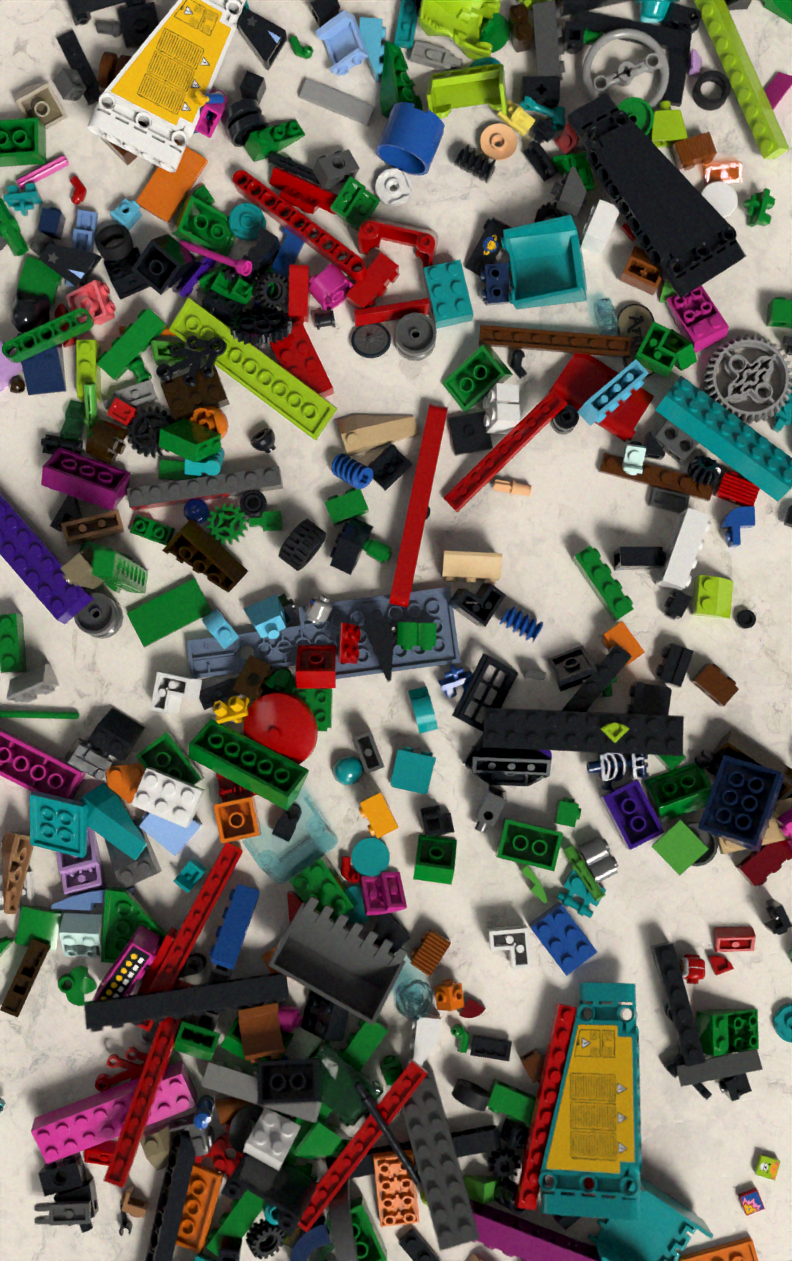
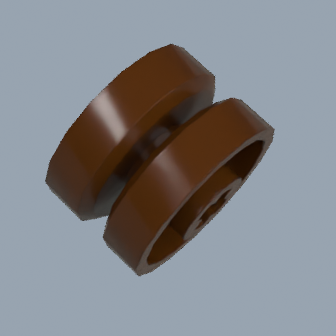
(109, 68)

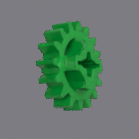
(221, 528)

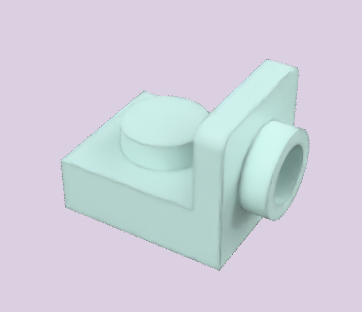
(633, 459)

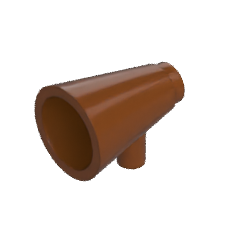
(229, 1107)

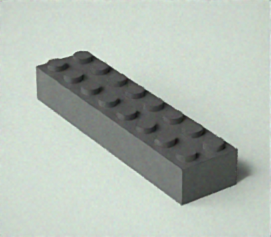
(439, 1166)

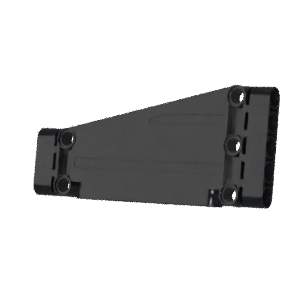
(655, 199)

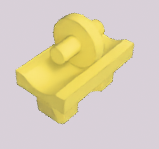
(517, 118)

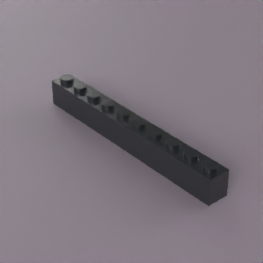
(185, 1000)

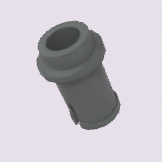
(109, 28)

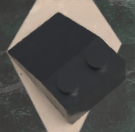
(382, 641)

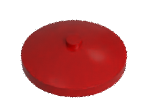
(282, 725)

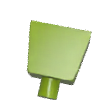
(667, 126)

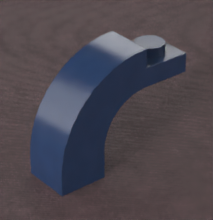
(308, 1241)

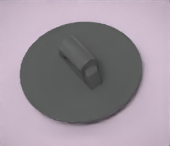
(243, 1125)

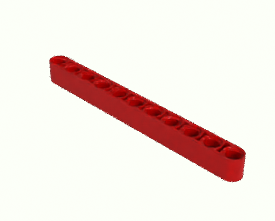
(418, 505)

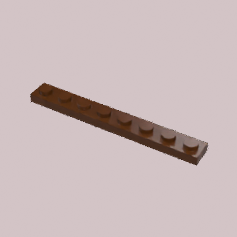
(555, 341)

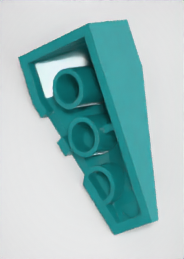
(112, 821)

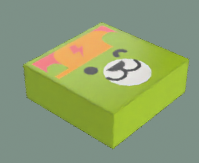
(767, 1166)

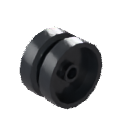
(242, 119)

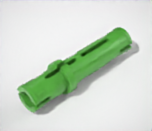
(90, 406)
(580, 867)

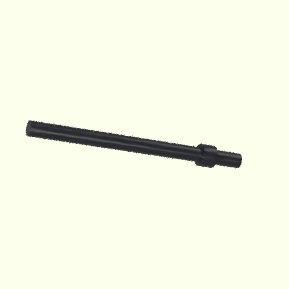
(368, 1102)

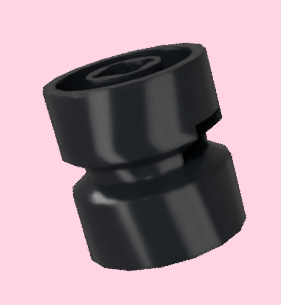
(565, 420)
(505, 1195)

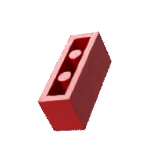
(375, 284)

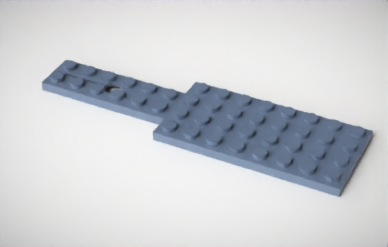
(423, 607)

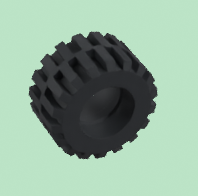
(302, 544)

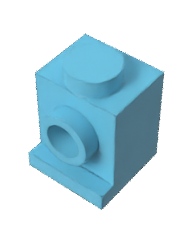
(126, 219)

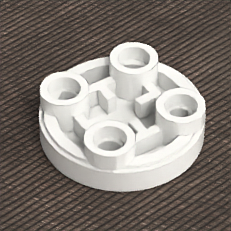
(721, 197)

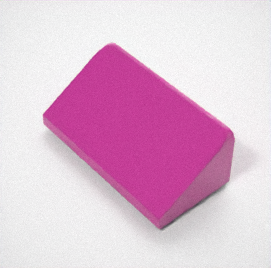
(778, 88)

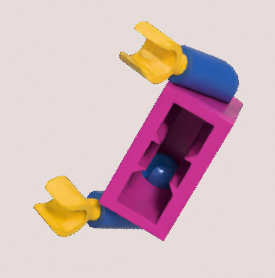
(212, 111)

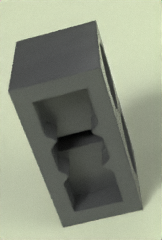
(671, 445)

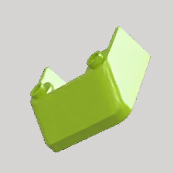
(467, 88)

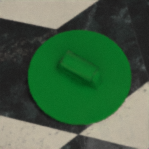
(495, 31)

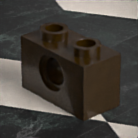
(243, 684)

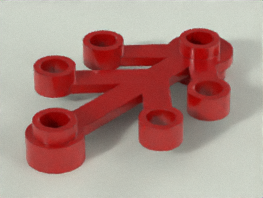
(133, 1070)

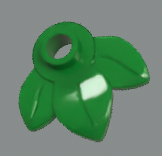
(79, 985)

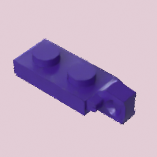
(186, 284)

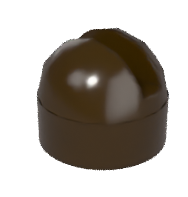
(17, 385)

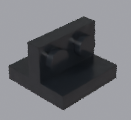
(572, 667)

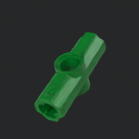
(11, 231)

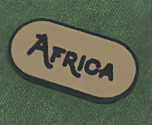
(634, 322)

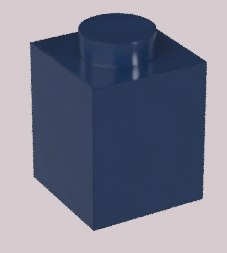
(52, 222)

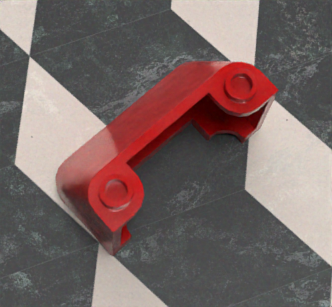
(378, 229)

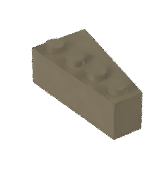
(79, 570)

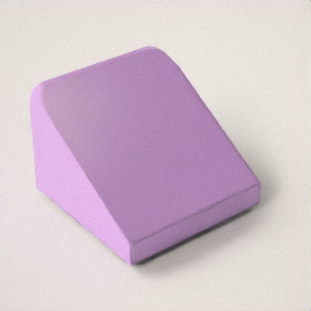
(694, 64)

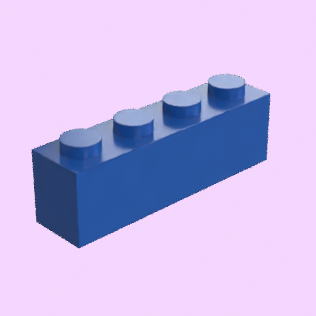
(235, 926)

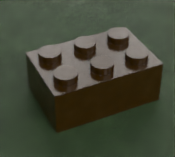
(184, 399)

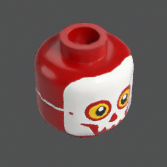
(692, 968)

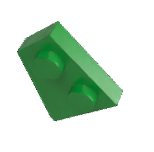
(579, 161)

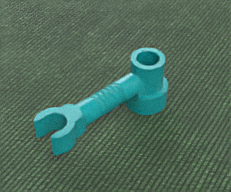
(557, 115)

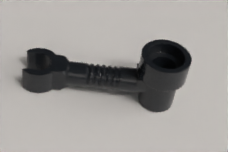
(670, 1067)

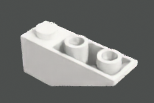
(426, 1037)

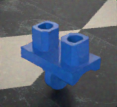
(453, 679)

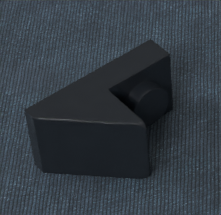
(653, 449)
(69, 508)

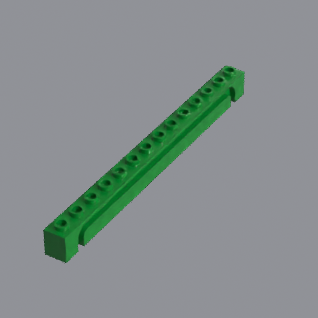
(248, 1206)

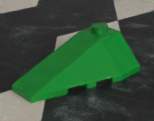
(395, 82)

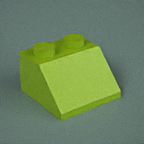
(712, 597)

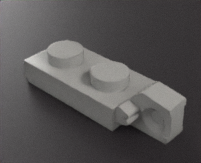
(434, 57)
(133, 395)

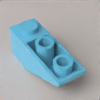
(372, 34)

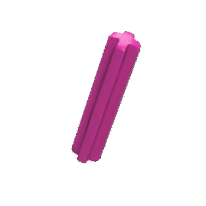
(43, 171)

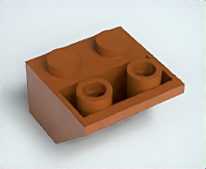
(641, 272)

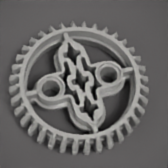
(773, 355)

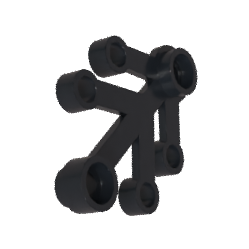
(194, 359)

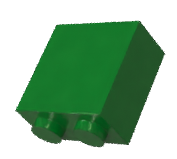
(320, 704)

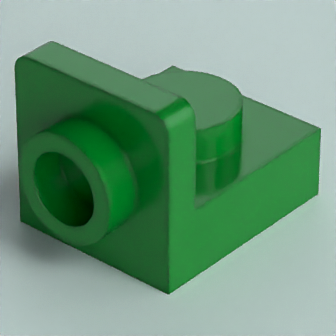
(391, 1068)

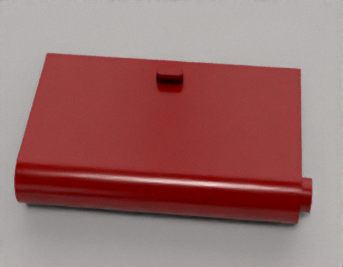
(584, 378)

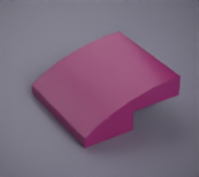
(382, 893)

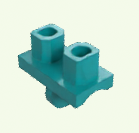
(23, 201)

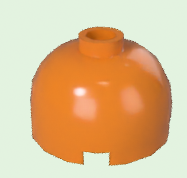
(211, 418)

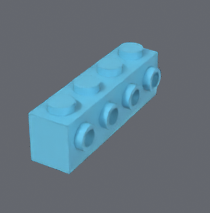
(614, 391)

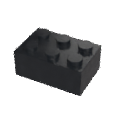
(290, 1082)

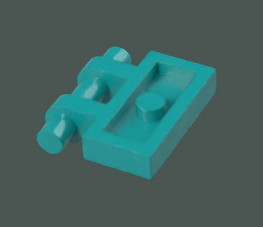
(576, 886)

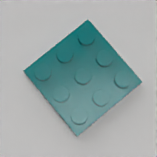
(58, 824)

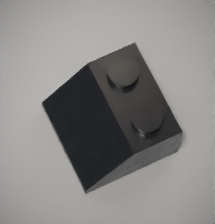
(116, 734)

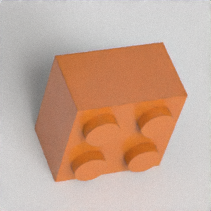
(237, 819)

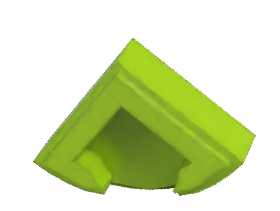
(614, 731)

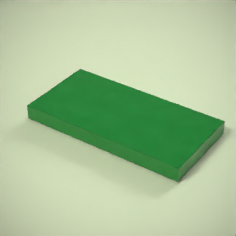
(169, 612)

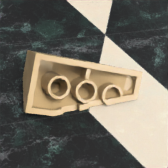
(373, 431)

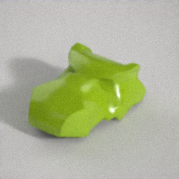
(459, 21)

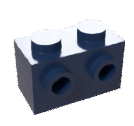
(496, 284)

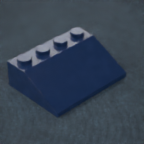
(741, 802)

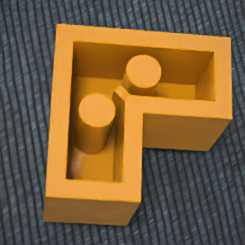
(378, 814)

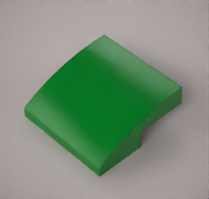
(354, 204)
(39, 279)
(39, 925)

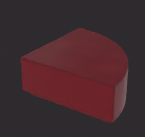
(472, 1009)

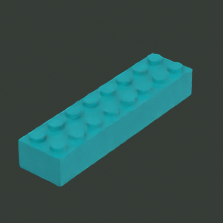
(728, 438)

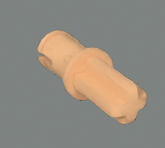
(512, 487)

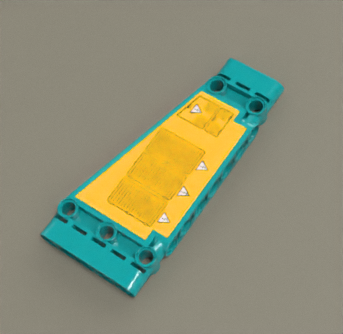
(597, 1112)

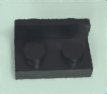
(780, 921)

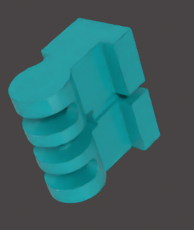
(209, 465)

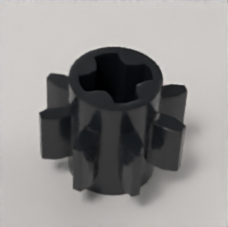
(544, 131)

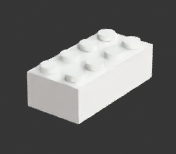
(683, 549)

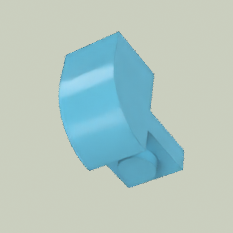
(220, 628)

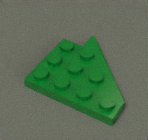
(121, 920)

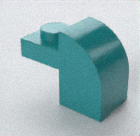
(423, 709)

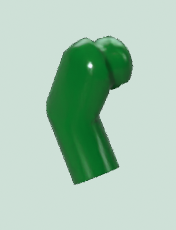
(300, 51)
(463, 1037)

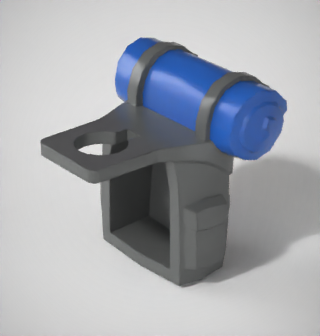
(198, 1125)

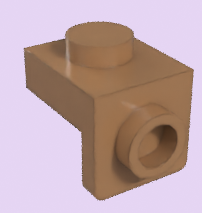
(136, 1207)

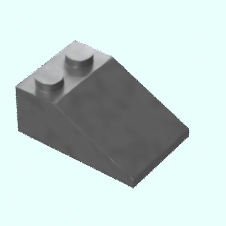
(133, 871)

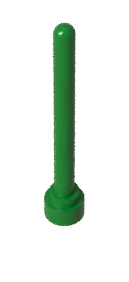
(39, 714)

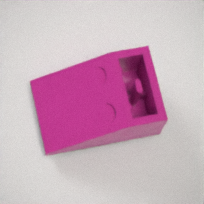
(698, 319)

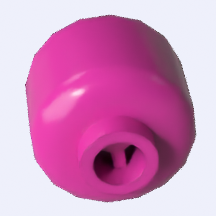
(289, 1018)

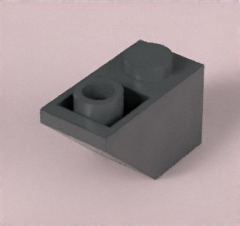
(572, 193)

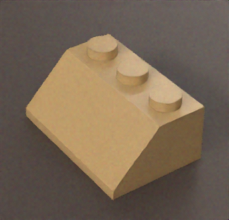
(471, 566)

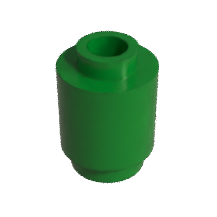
(378, 550)

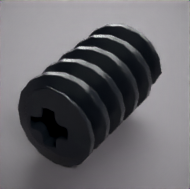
(475, 163)

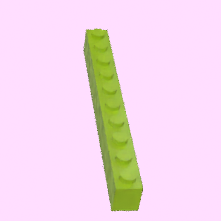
(743, 78)

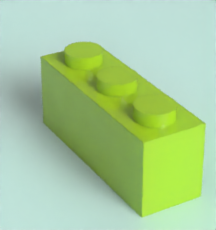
(87, 369)

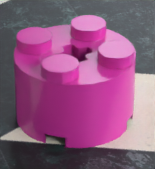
(330, 287)

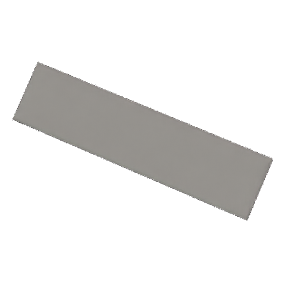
(337, 102)

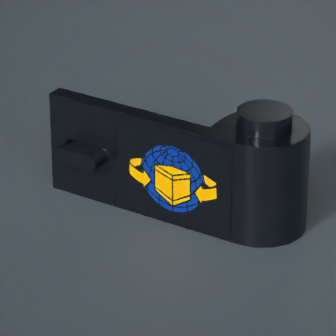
(488, 245)

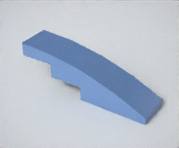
(84, 233)
(85, 900)

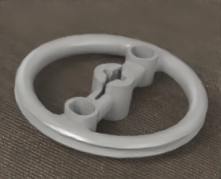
(658, 57)

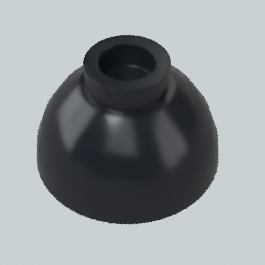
(264, 440)
(253, 503)

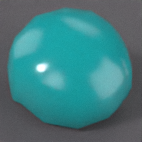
(347, 770)

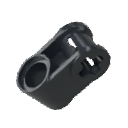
(679, 18)
(286, 825)
(190, 969)

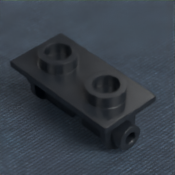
(540, 161)
(52, 443)

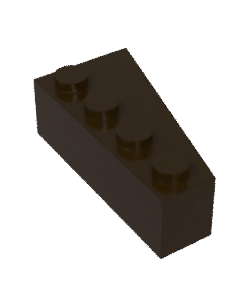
(206, 556)

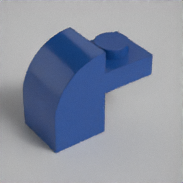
(734, 520)

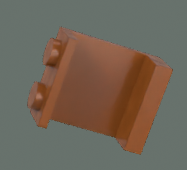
(260, 1033)

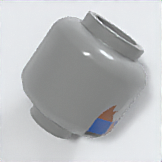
(318, 609)

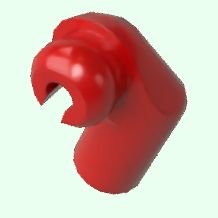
(79, 192)
(348, 872)

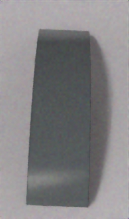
(342, 1225)

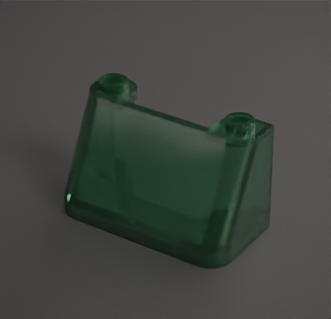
(338, 1083)

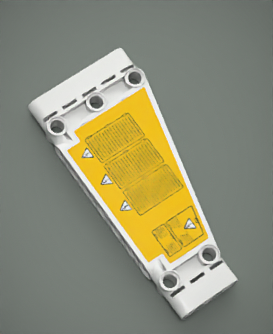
(162, 80)

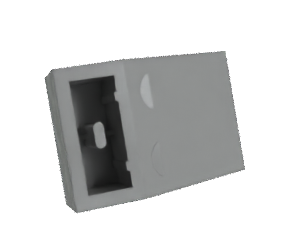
(32, 683)

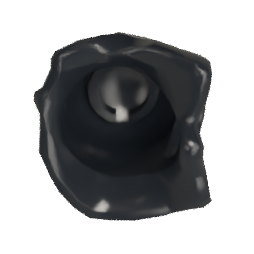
(27, 314)

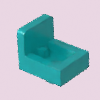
(190, 875)

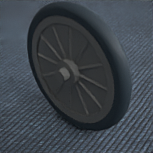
(371, 340)

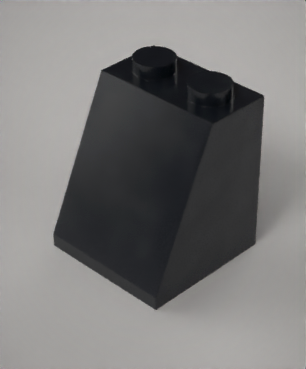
(163, 263)

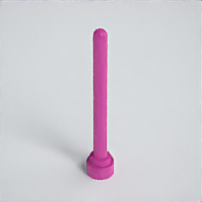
(242, 266)

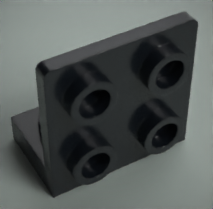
(123, 278)

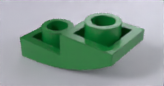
(152, 530)

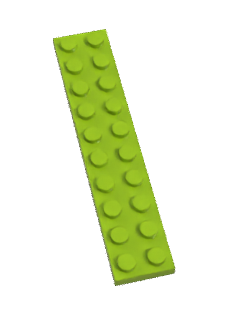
(257, 371)

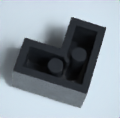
(350, 545)
(477, 607)

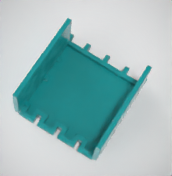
(653, 1237)

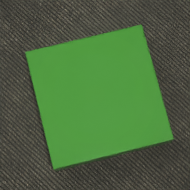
(679, 847)

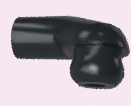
(515, 363)

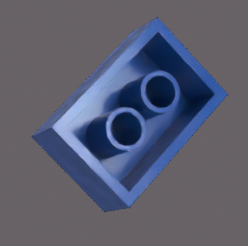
(562, 938)

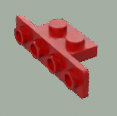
(301, 192)

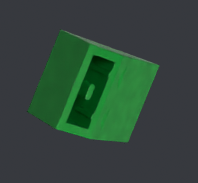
(727, 1030)

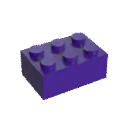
(632, 814)

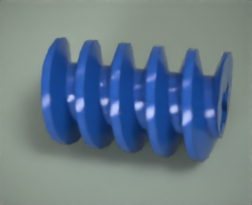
(351, 471)
(522, 623)

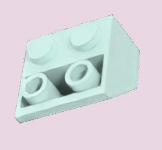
(81, 935)

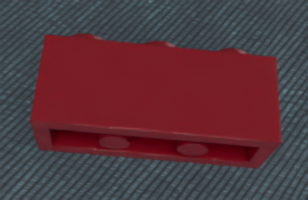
(761, 864)

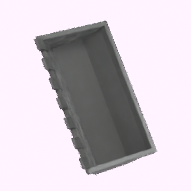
(338, 961)

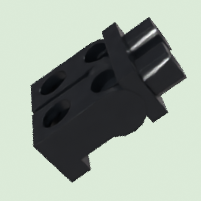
(262, 254)

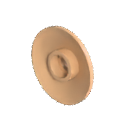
(498, 134)

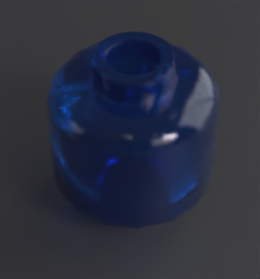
(194, 505)

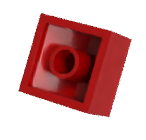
(316, 666)

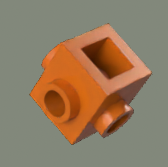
(449, 995)

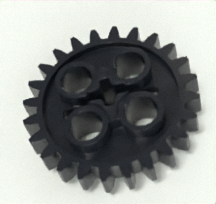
(260, 326)

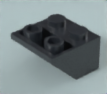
(324, 1018)

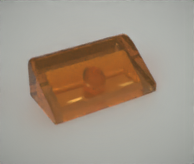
(725, 172)

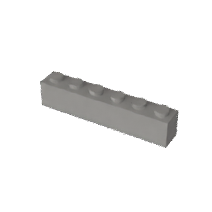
(245, 1087)

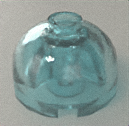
(413, 999)

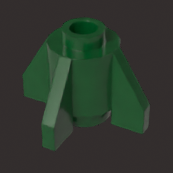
(280, 681)

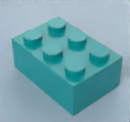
(448, 294)

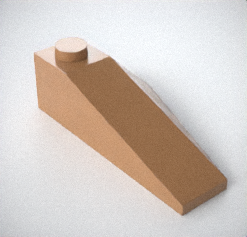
(15, 862)

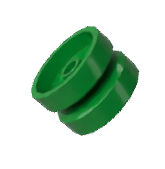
(641, 110)

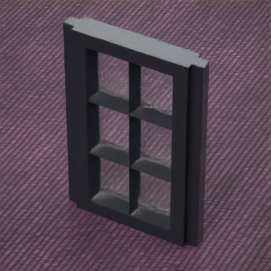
(486, 688)

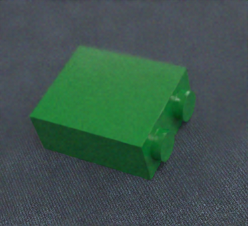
(190, 440)
(196, 1041)

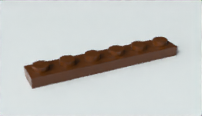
(657, 477)

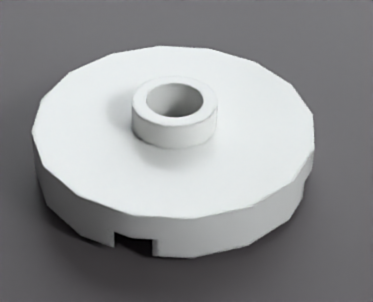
(393, 178)

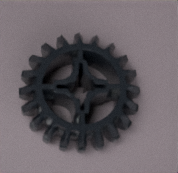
(144, 434)

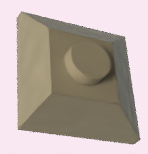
(40, 102)
(157, 1145)

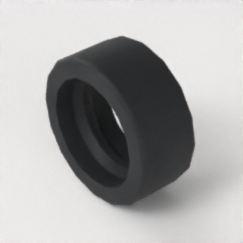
(718, 78)
(110, 233)
(471, 1095)

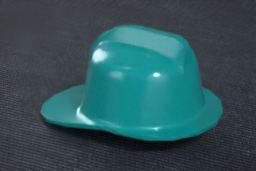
(653, 10)

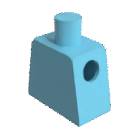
(267, 617)

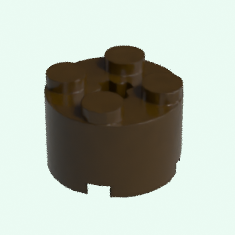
(106, 441)

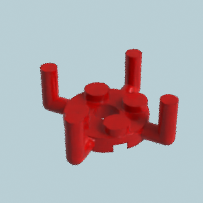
(218, 1154)

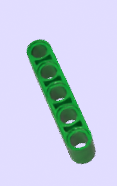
(38, 335)

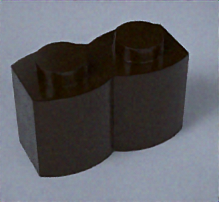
(520, 28)

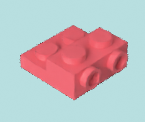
(95, 300)

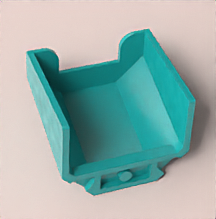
(545, 263)

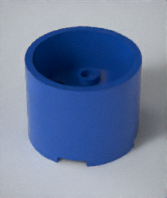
(410, 139)

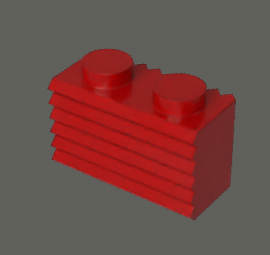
(736, 489)

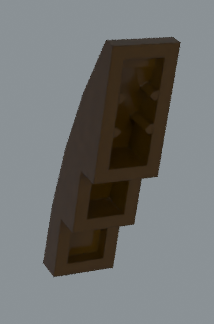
(25, 977)

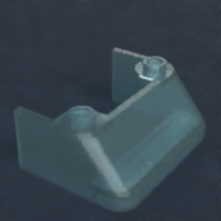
(321, 841)

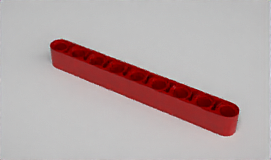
(305, 231)

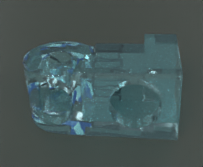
(606, 316)

